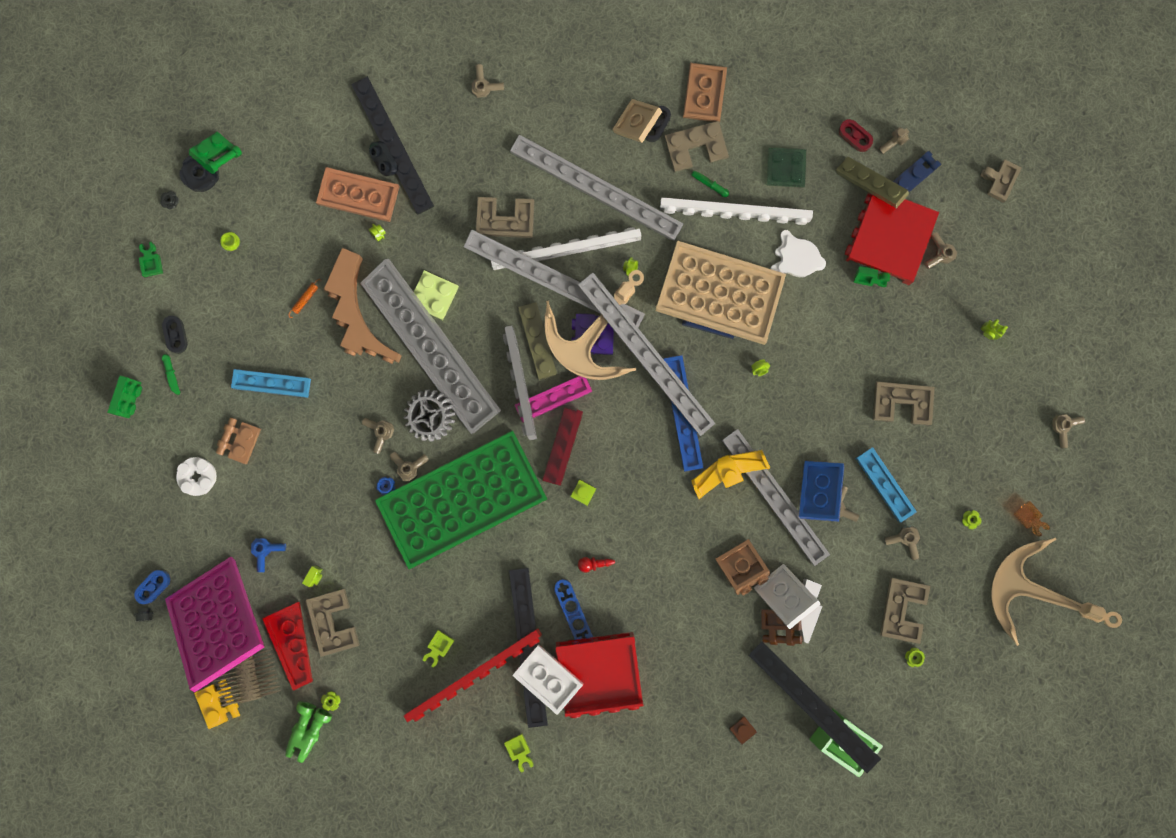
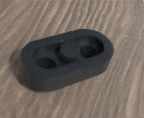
(659, 125)
(383, 158)
(173, 335)

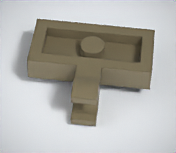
(1002, 179)

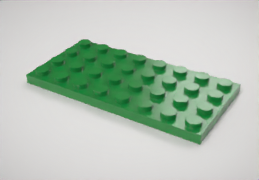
(461, 500)

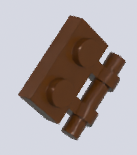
(773, 623)

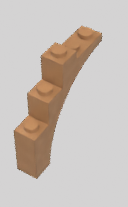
(343, 285)

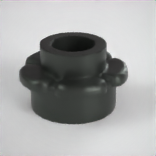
(172, 203)
(144, 614)

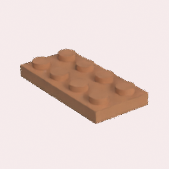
(357, 194)

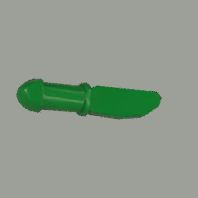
(713, 185)
(172, 381)

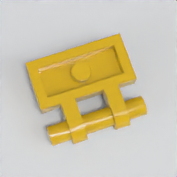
(210, 705)

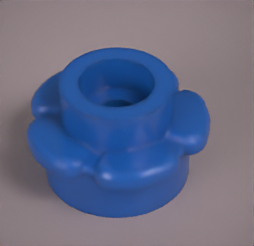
(382, 482)

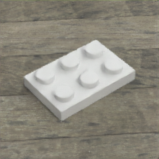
(787, 596)
(548, 679)

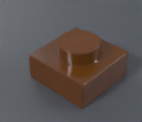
(743, 730)

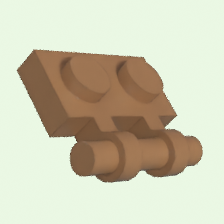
(243, 443)

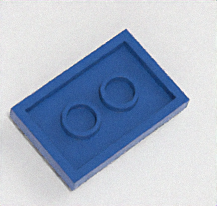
(821, 491)

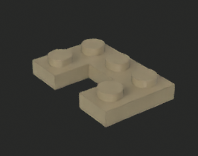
(708, 135)
(501, 226)
(918, 396)
(898, 595)
(324, 629)

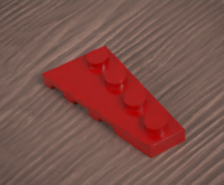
(290, 643)

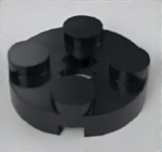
(197, 183)

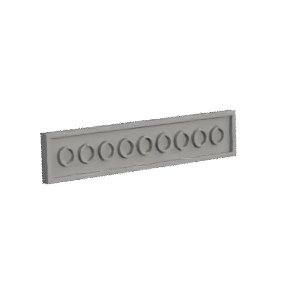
(430, 346)

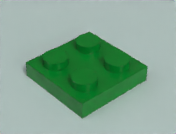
(124, 397)

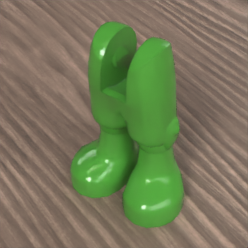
(304, 738)

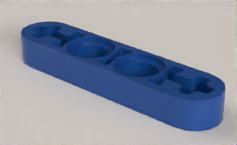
(576, 614)

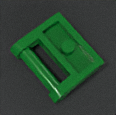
(212, 148)

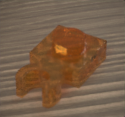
(1030, 516)

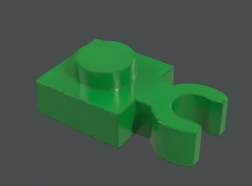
(151, 262)
(870, 276)

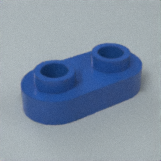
(152, 586)

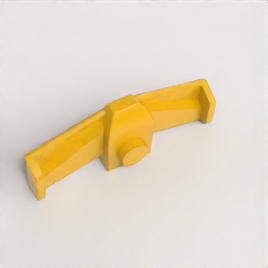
(729, 471)

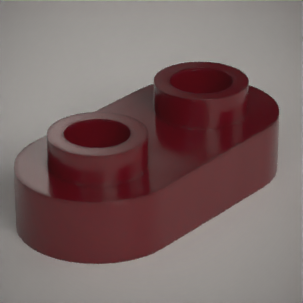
(857, 133)

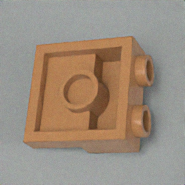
(743, 568)

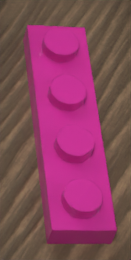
(558, 396)

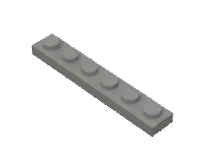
(520, 391)

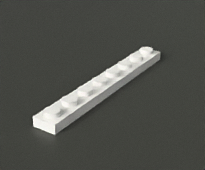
(744, 212)
(576, 246)

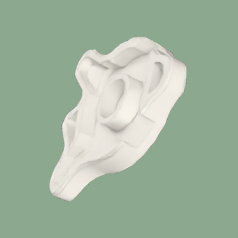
(797, 256)

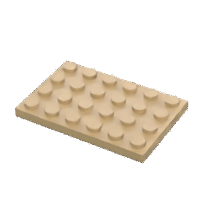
(721, 292)

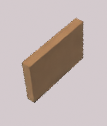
(705, 92)

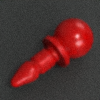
(586, 564)

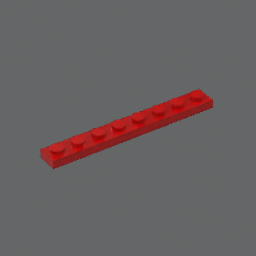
(466, 681)

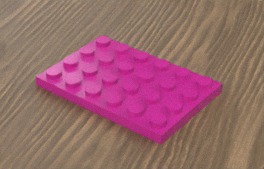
(213, 624)

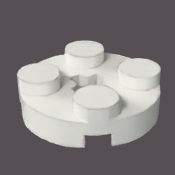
(186, 471)

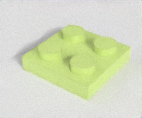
(435, 294)

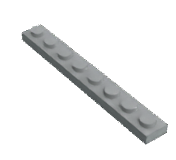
(780, 503)

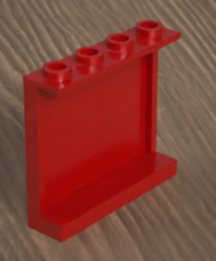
(892, 237)
(608, 672)

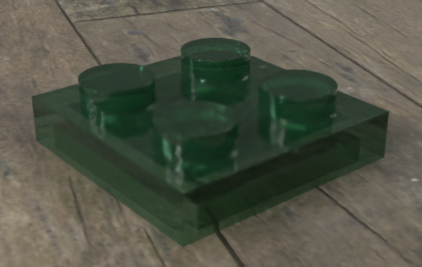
(786, 167)

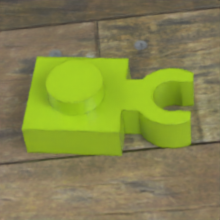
(993, 330)
(439, 645)
(517, 749)

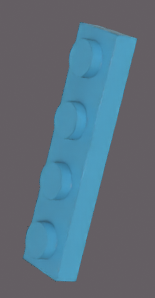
(271, 383)
(886, 485)

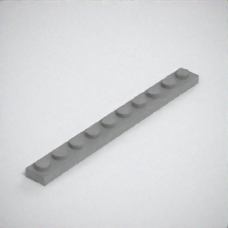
(596, 188)
(536, 271)
(646, 354)

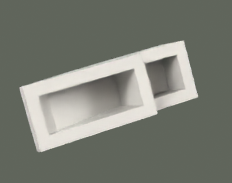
(809, 621)

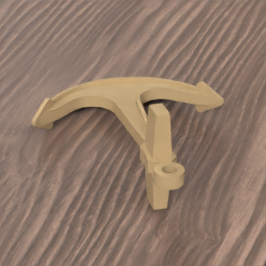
(576, 354)
(1012, 582)

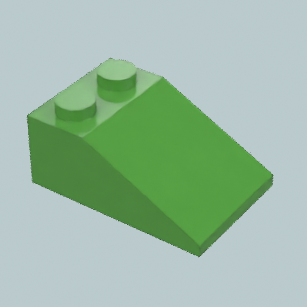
(834, 751)

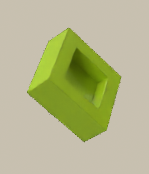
(583, 492)
(313, 576)

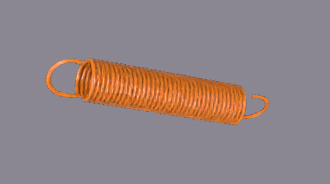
(304, 298)

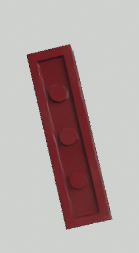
(562, 446)

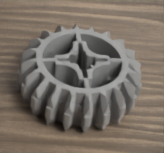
(432, 422)

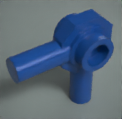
(261, 548)

